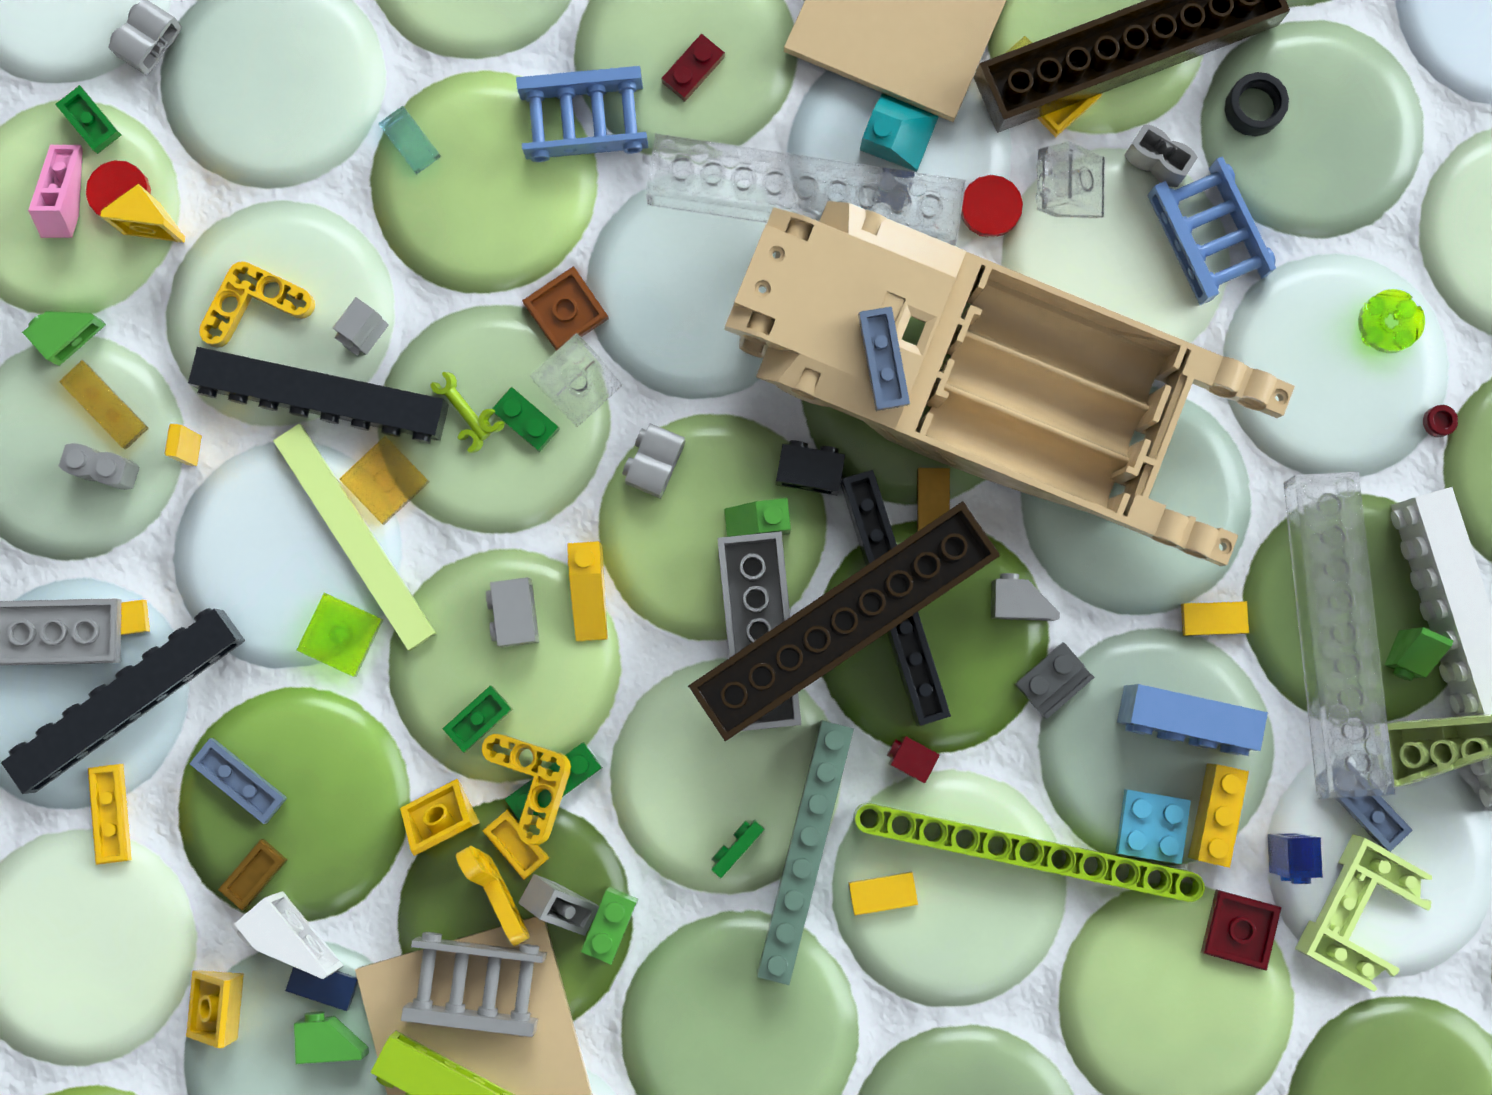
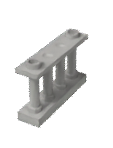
(454, 1011)

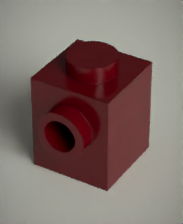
(912, 758)

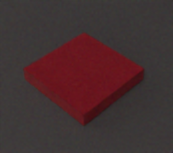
(1241, 929)

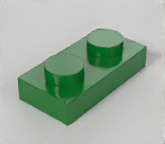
(88, 119)
(525, 419)
(477, 718)
(725, 857)

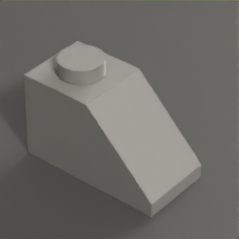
(1019, 600)
(558, 905)

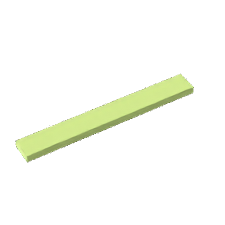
(354, 537)

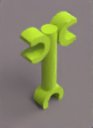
(479, 425)

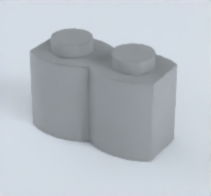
(144, 36)
(1157, 153)
(359, 327)
(654, 460)
(99, 466)

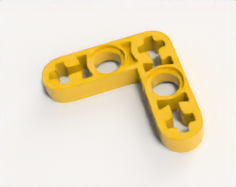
(244, 292)
(543, 779)
(483, 871)

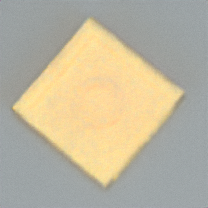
(384, 480)

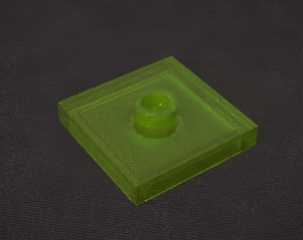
(340, 634)

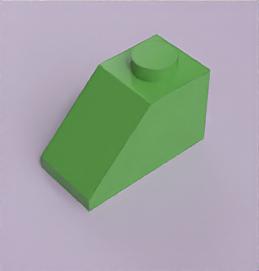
(62, 333)
(758, 518)
(1416, 652)
(326, 1040)

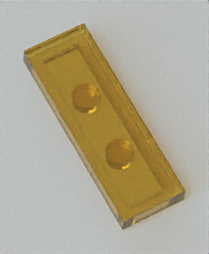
(104, 404)

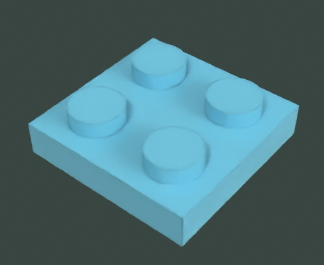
(1153, 826)

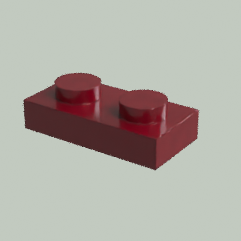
(693, 67)

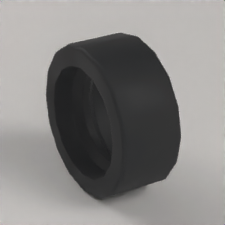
(1266, 83)

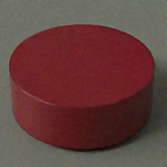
(1440, 421)

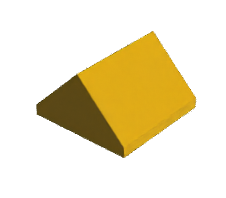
(141, 216)
(437, 817)
(214, 1007)

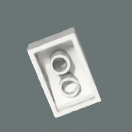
(283, 933)

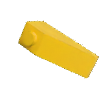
(587, 590)

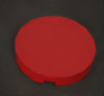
(111, 182)
(991, 206)

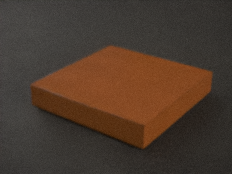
(565, 308)

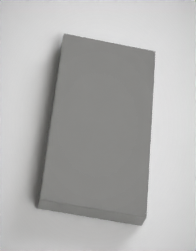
(60, 631)

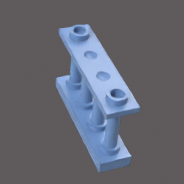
(565, 87)
(1192, 255)

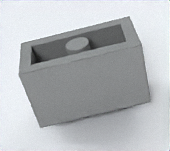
(513, 612)

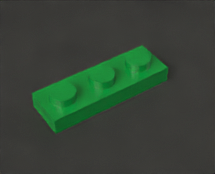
(582, 767)

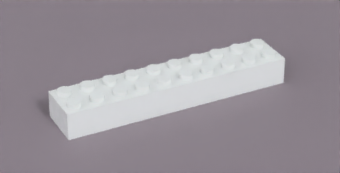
(1452, 604)

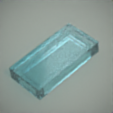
(409, 140)

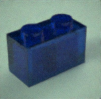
(1295, 857)

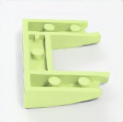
(1329, 936)

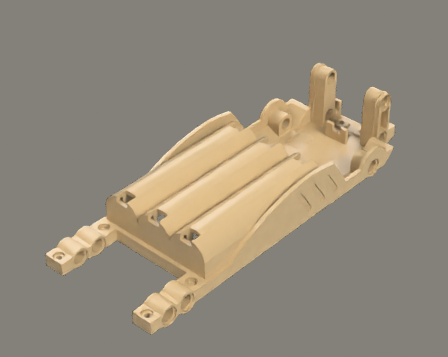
(1035, 377)

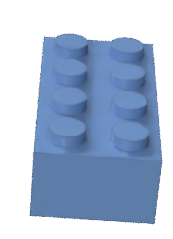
(1191, 717)

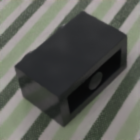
(810, 468)

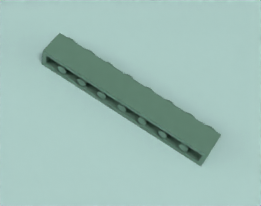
(805, 852)

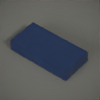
(335, 990)

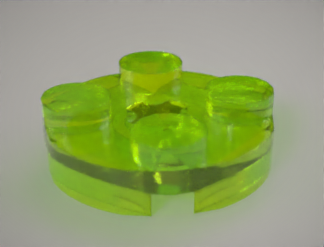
(1404, 310)

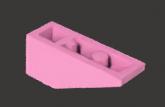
(57, 192)

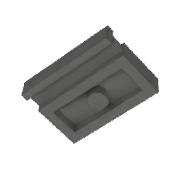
(1054, 680)

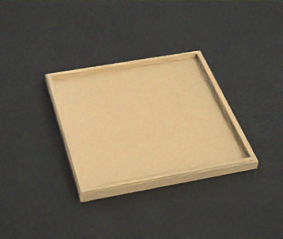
(899, 47)
(520, 1064)

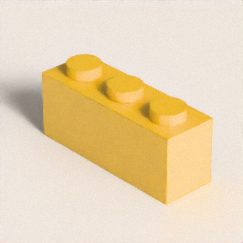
(1218, 814)

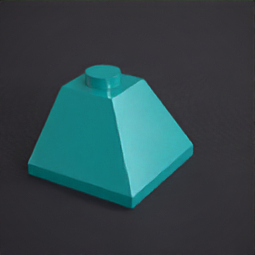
(898, 132)

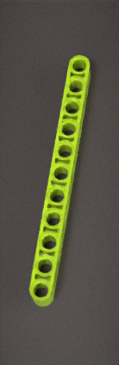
(1043, 850)

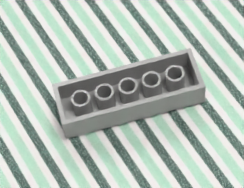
(756, 603)

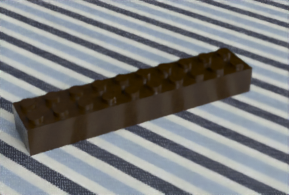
(1114, 53)
(843, 621)

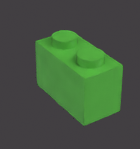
(609, 925)

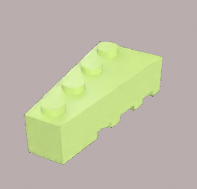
(1437, 746)

